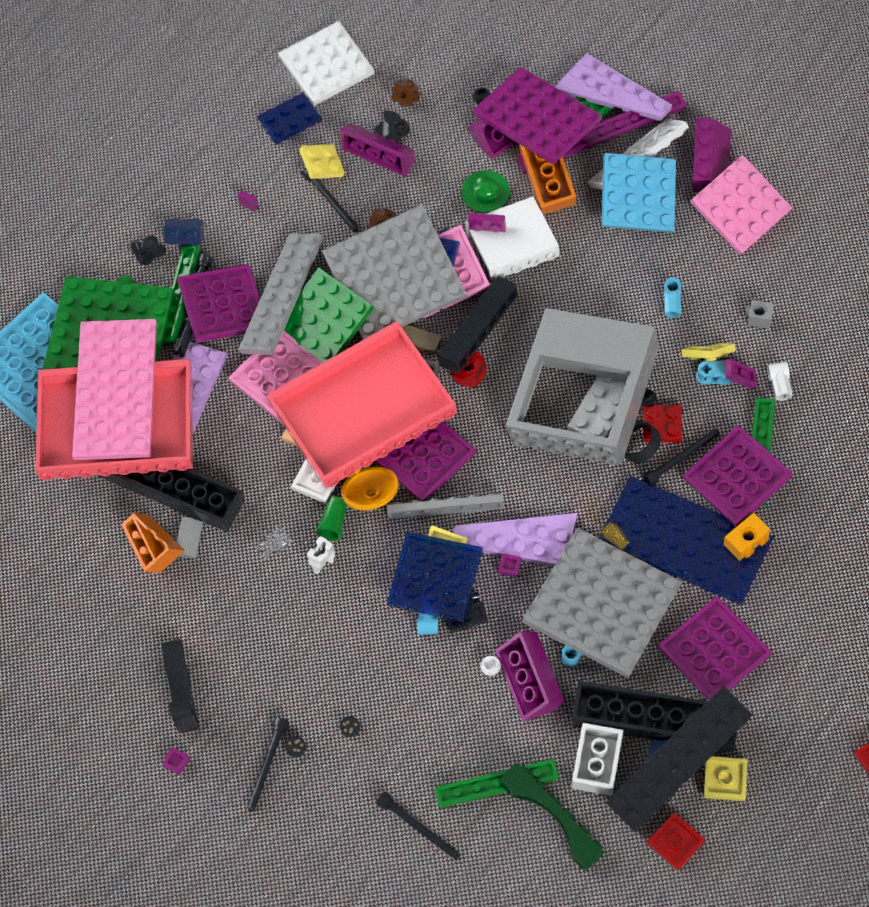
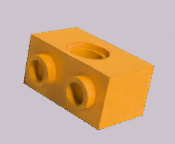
(750, 527)

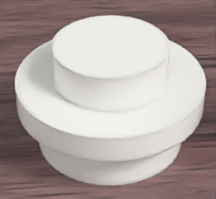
(490, 665)

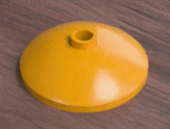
(370, 488)

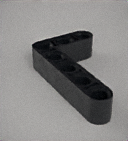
(182, 706)

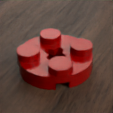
(476, 375)

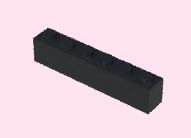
(477, 325)

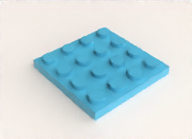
(638, 192)

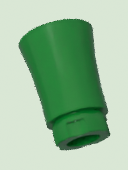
(332, 519)

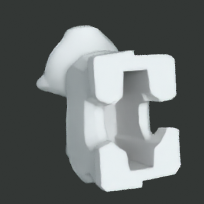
(323, 553)

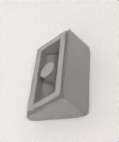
(189, 536)

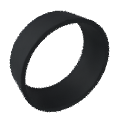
(650, 449)

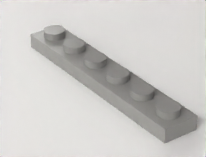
(449, 506)

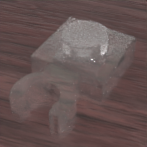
(276, 541)

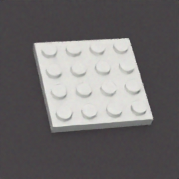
(326, 63)

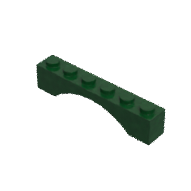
(521, 785)

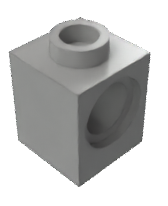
(759, 307)

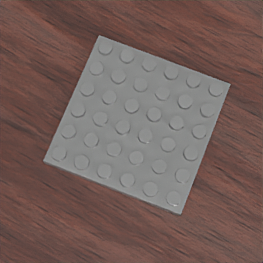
(397, 270)
(602, 602)

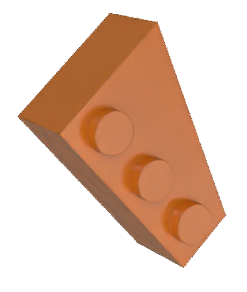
(151, 543)

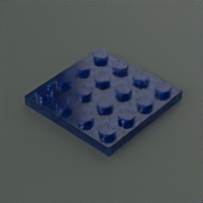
(435, 576)

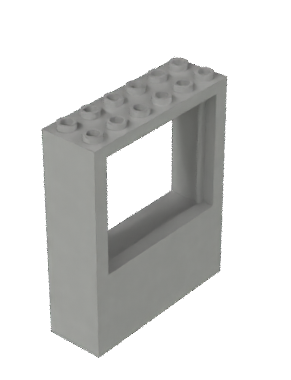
(593, 348)

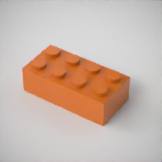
(549, 182)

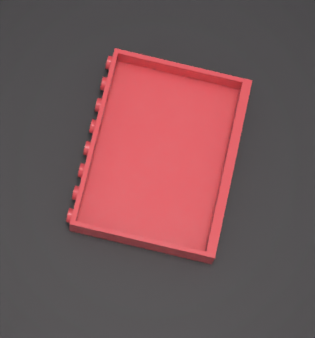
(361, 404)
(170, 425)

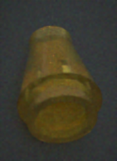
(615, 535)

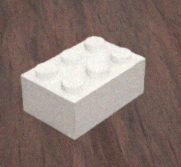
(597, 759)

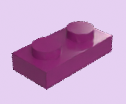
(487, 222)
(740, 373)

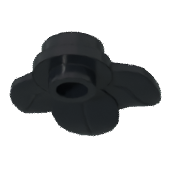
(390, 127)
(147, 250)

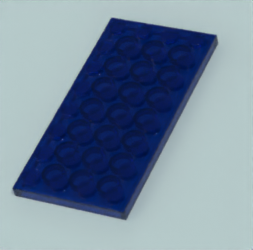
(684, 540)

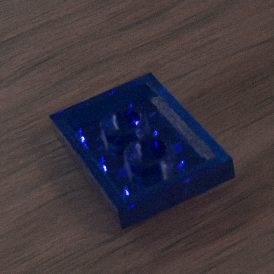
(289, 118)

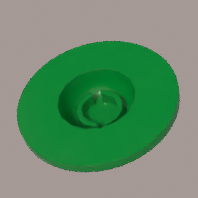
(485, 191)

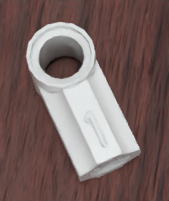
(779, 375)

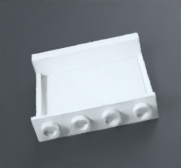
(522, 246)

